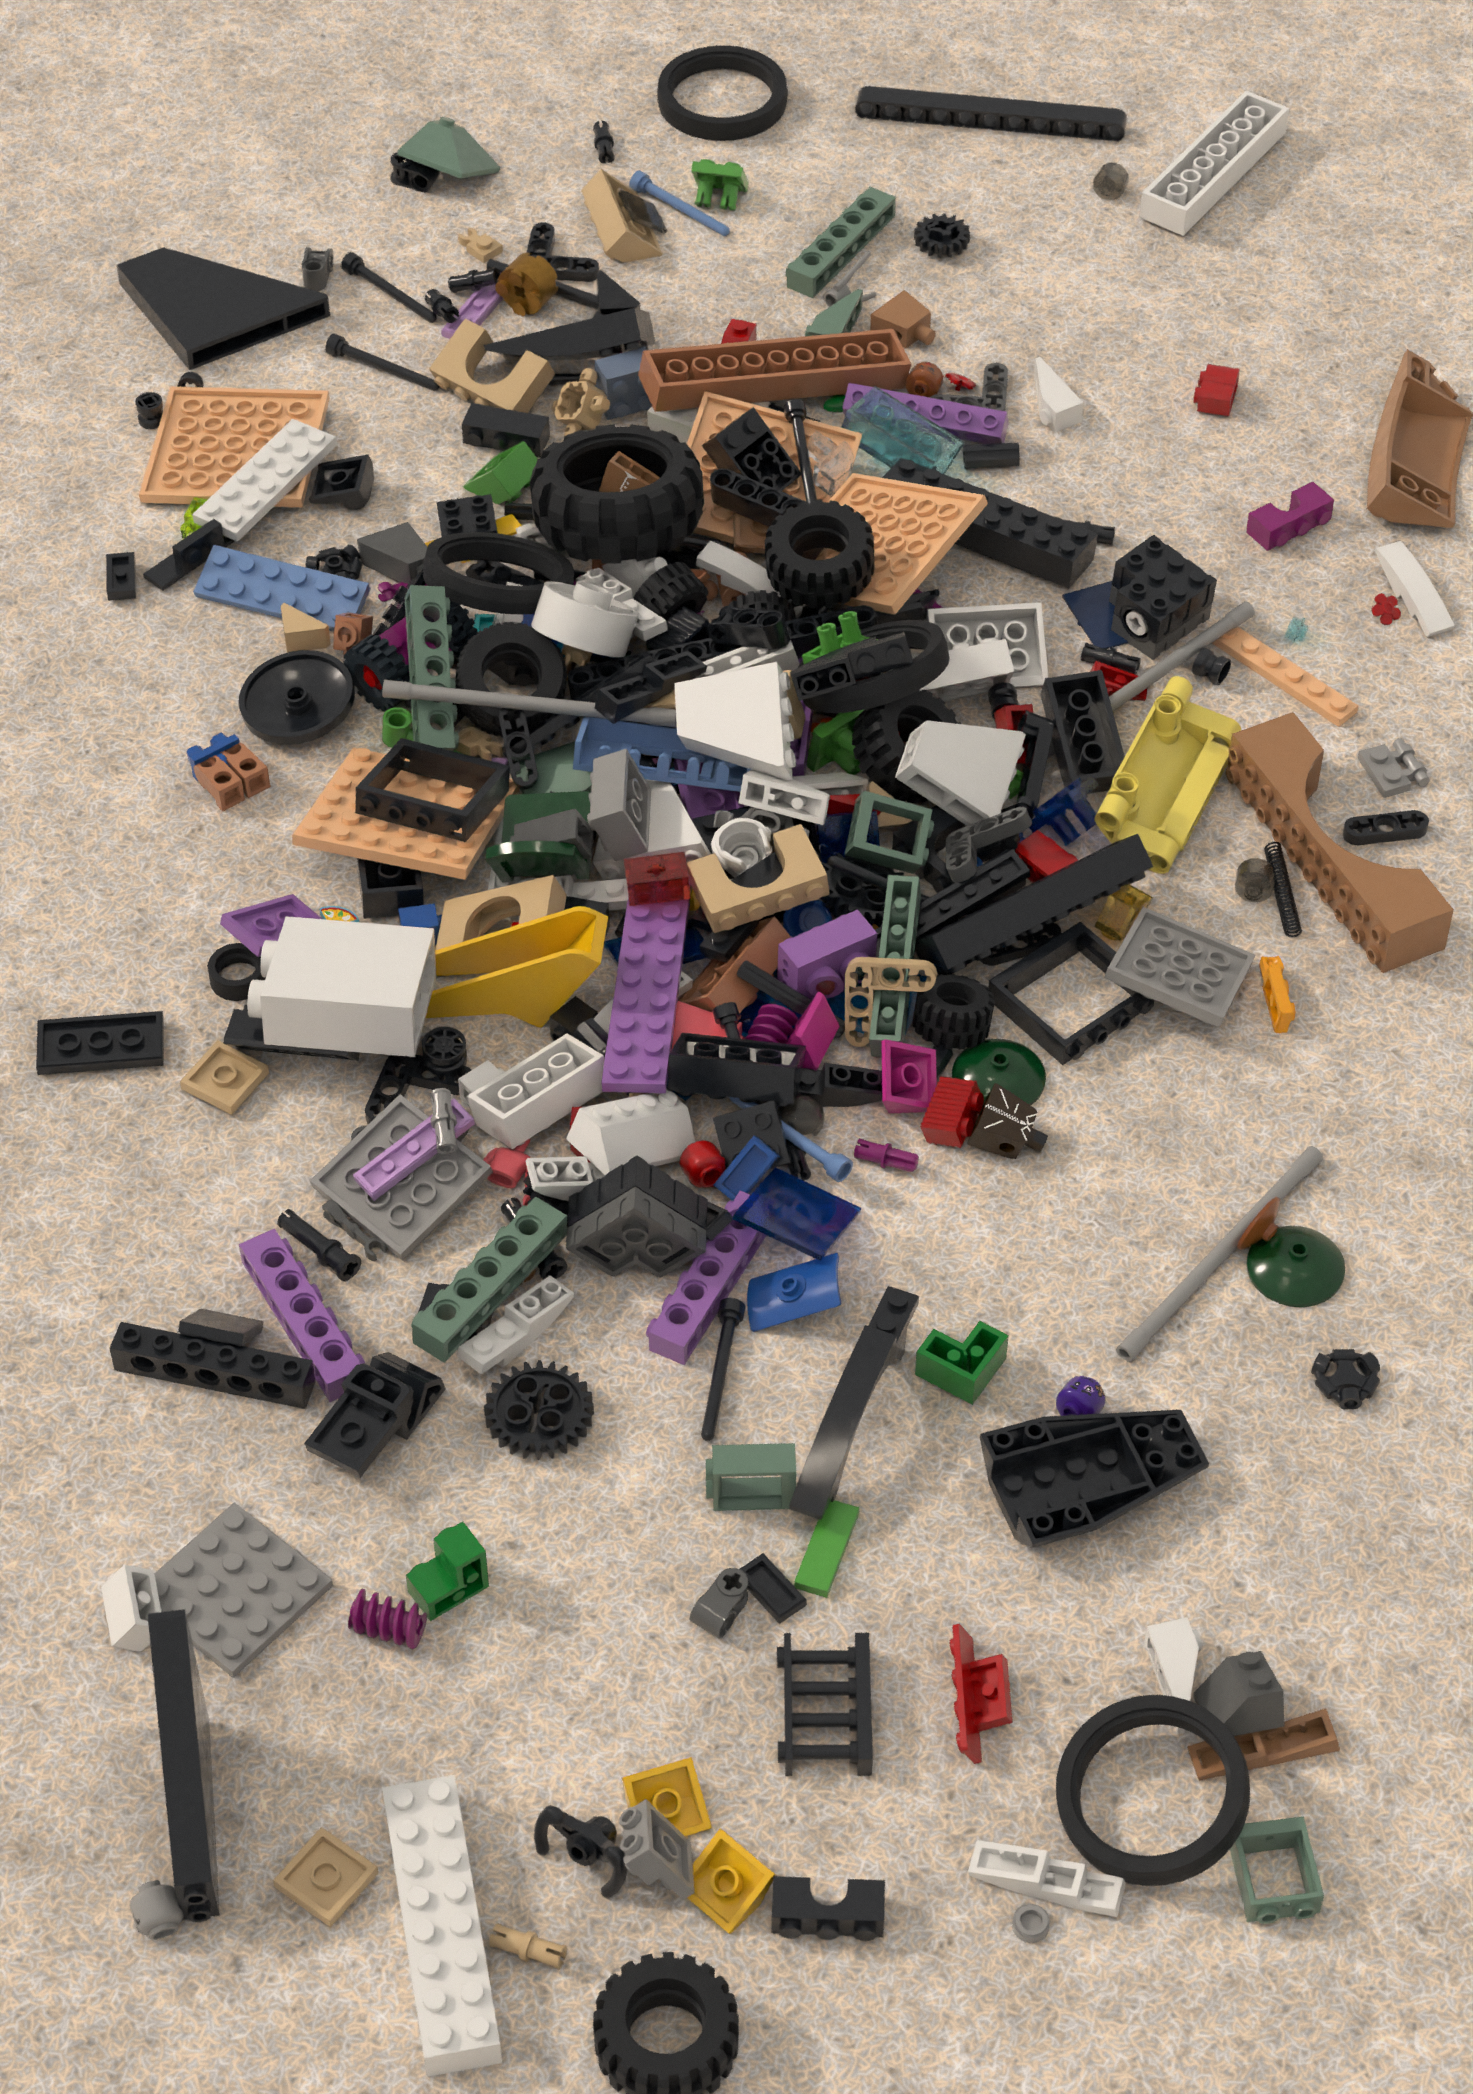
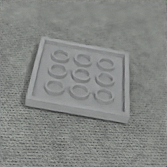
(1180, 967)
(414, 1204)
(238, 1588)

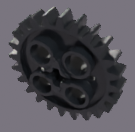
(852, 894)
(510, 1403)

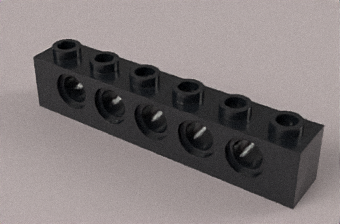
(213, 1365)

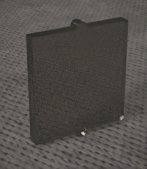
(642, 211)

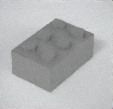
(620, 805)

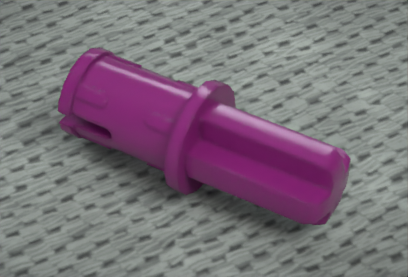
(886, 1155)

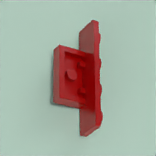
(981, 1693)

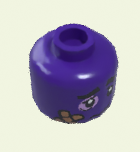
(1080, 1397)

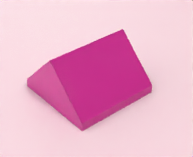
(815, 1031)
(907, 1077)

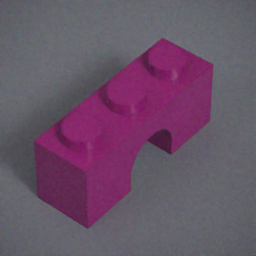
(1307, 509)

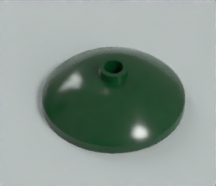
(1005, 1064)
(1292, 1277)

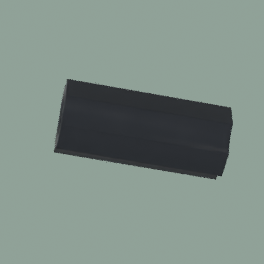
(991, 455)

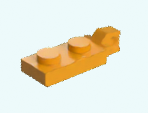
(1276, 993)

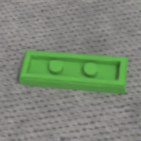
(826, 1549)

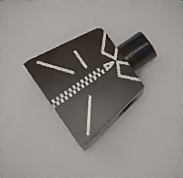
(1006, 1125)

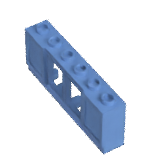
(601, 737)

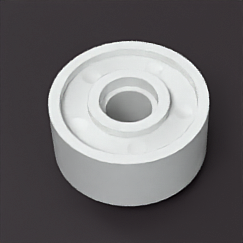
(585, 618)

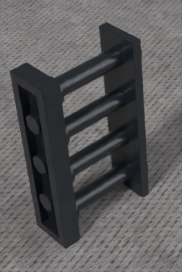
(855, 1688)

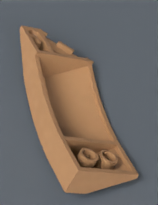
(1417, 448)

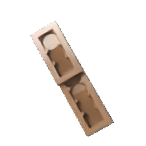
(1299, 1739)

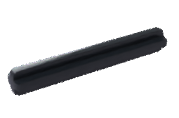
(779, 990)

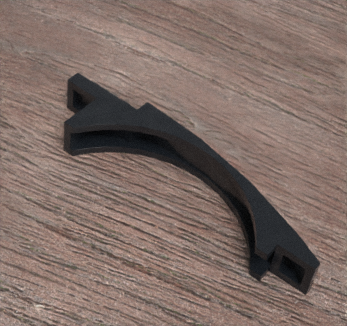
(874, 1351)

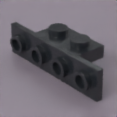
(187, 555)

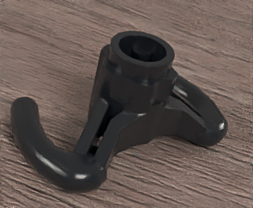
(584, 1842)

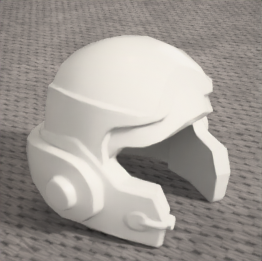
(741, 844)

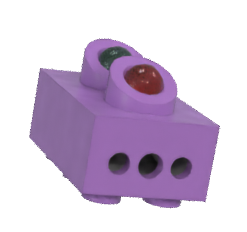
(821, 955)

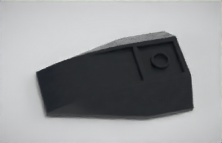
(1085, 1470)

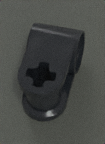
(412, 174)

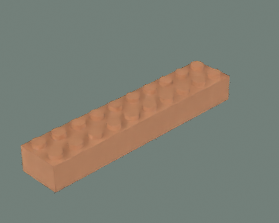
(774, 368)

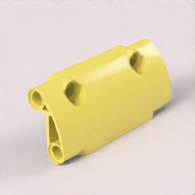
(1167, 775)

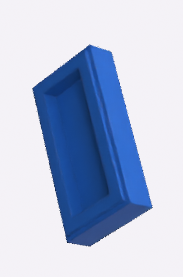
(747, 1168)

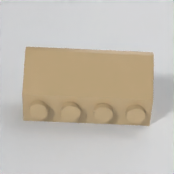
(619, 234)

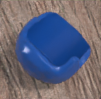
(805, 917)

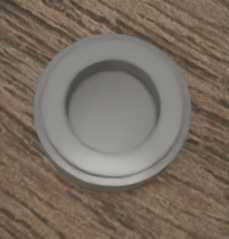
(1030, 1923)

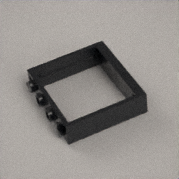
(440, 764)
(1041, 961)

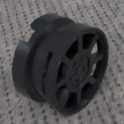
(444, 1052)

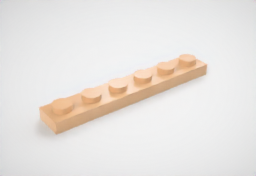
(1287, 676)

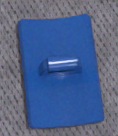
(793, 1292)

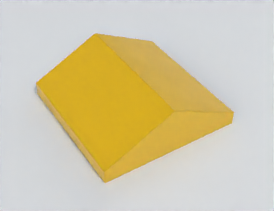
(673, 1792)
(729, 1881)

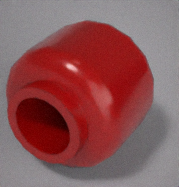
(702, 1163)

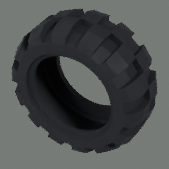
(623, 523)

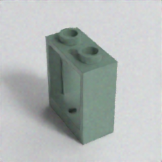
(859, 849)
(752, 1492)
(1275, 1836)

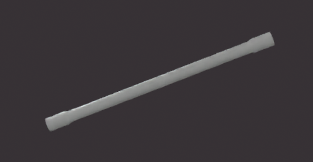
(1230, 621)
(409, 691)
(1140, 1336)

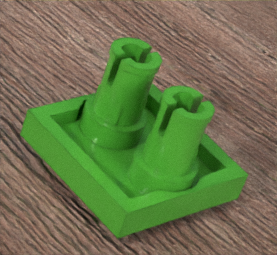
(726, 177)
(830, 640)
(834, 743)

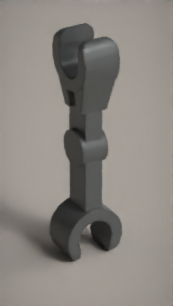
(336, 1216)

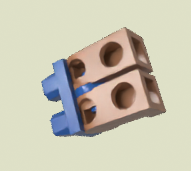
(228, 770)

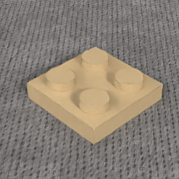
(224, 1077)
(325, 1877)

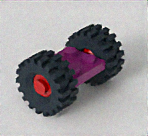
(386, 656)

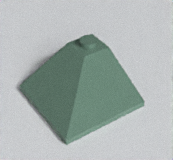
(449, 150)
(556, 772)

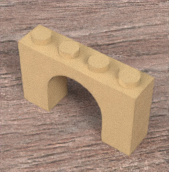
(460, 358)
(733, 905)
(475, 913)

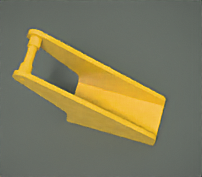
(528, 965)

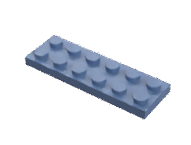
(266, 584)

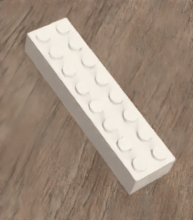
(1214, 163)
(441, 1926)

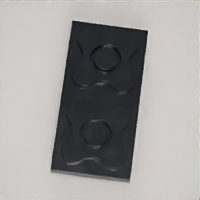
(100, 1043)

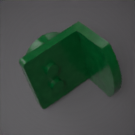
(538, 857)

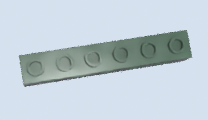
(840, 242)
(431, 602)
(896, 942)
(488, 1279)

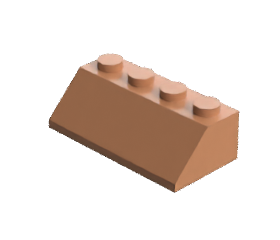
(719, 980)

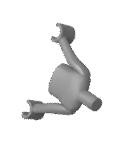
(767, 818)

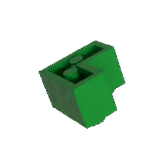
(962, 1367)
(453, 1574)

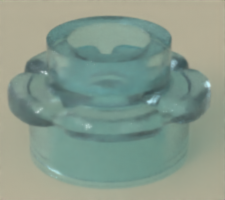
(1297, 629)

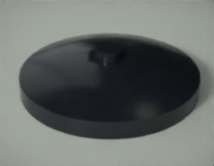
(296, 697)

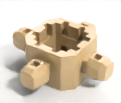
(592, 401)

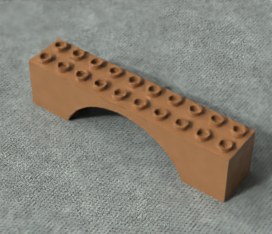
(1386, 908)

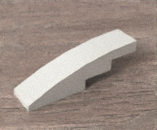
(736, 570)
(1415, 588)
(1052, 1880)

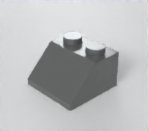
(1243, 1694)

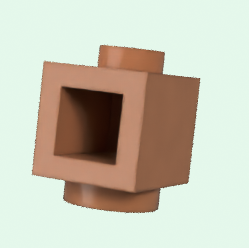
(350, 630)

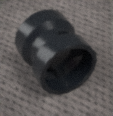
(149, 409)
(1210, 666)
(1002, 695)

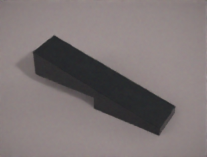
(657, 680)

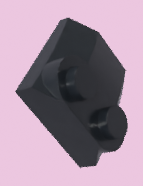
(344, 482)

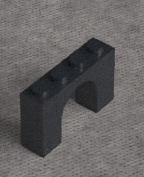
(935, 869)

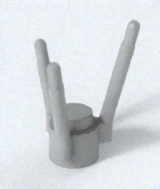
(841, 290)

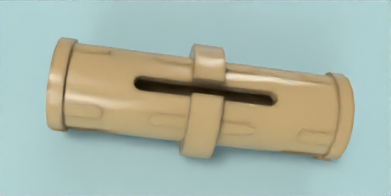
(528, 1946)

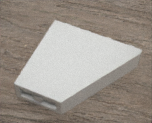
(739, 718)
(961, 767)
(669, 832)

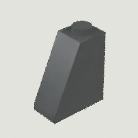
(394, 552)
(558, 827)

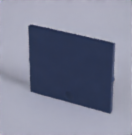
(1095, 614)

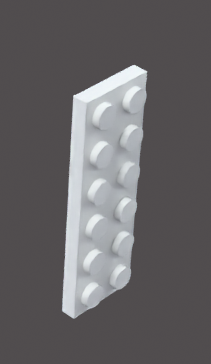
(266, 478)

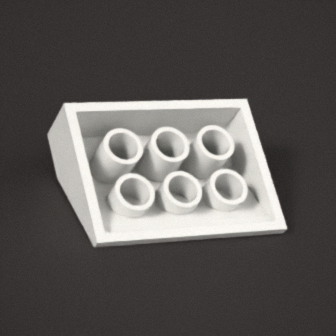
(1016, 623)

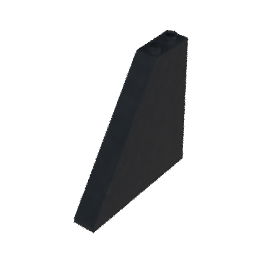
(214, 308)
(185, 1764)

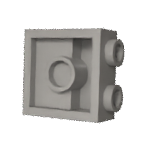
(656, 1849)

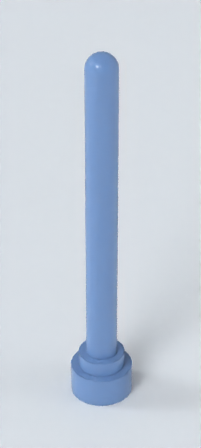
(642, 183)
(836, 1165)

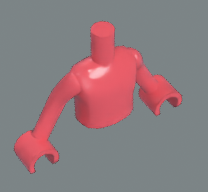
(508, 1166)

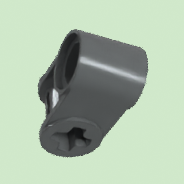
(316, 268)
(721, 1603)

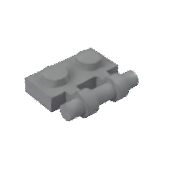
(1385, 771)

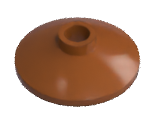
(1262, 1225)

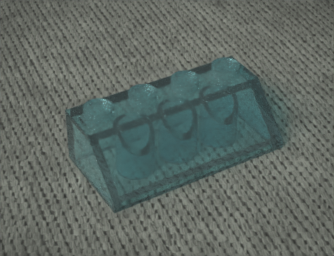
(897, 432)

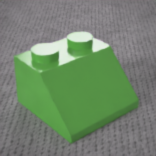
(504, 474)

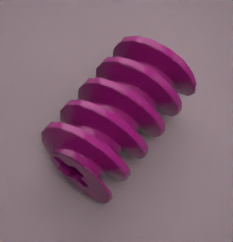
(772, 1024)
(387, 1620)

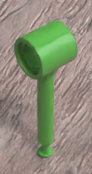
(397, 725)

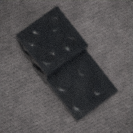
(375, 1405)

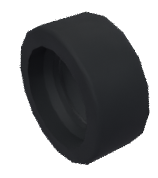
(231, 954)

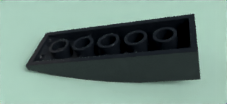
(584, 339)

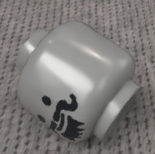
(156, 1910)

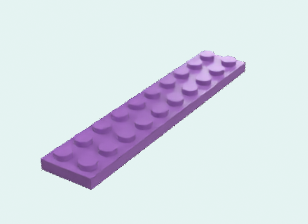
(646, 997)

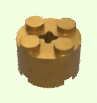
(527, 284)

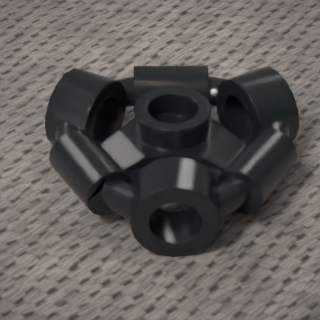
(339, 562)
(1353, 1384)

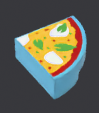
(338, 913)

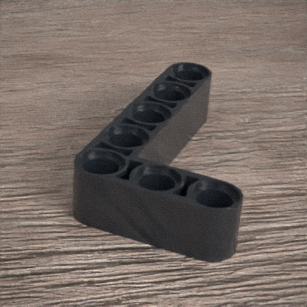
(752, 500)

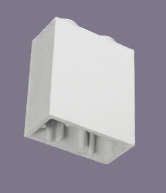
(345, 986)

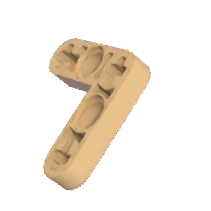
(875, 981)

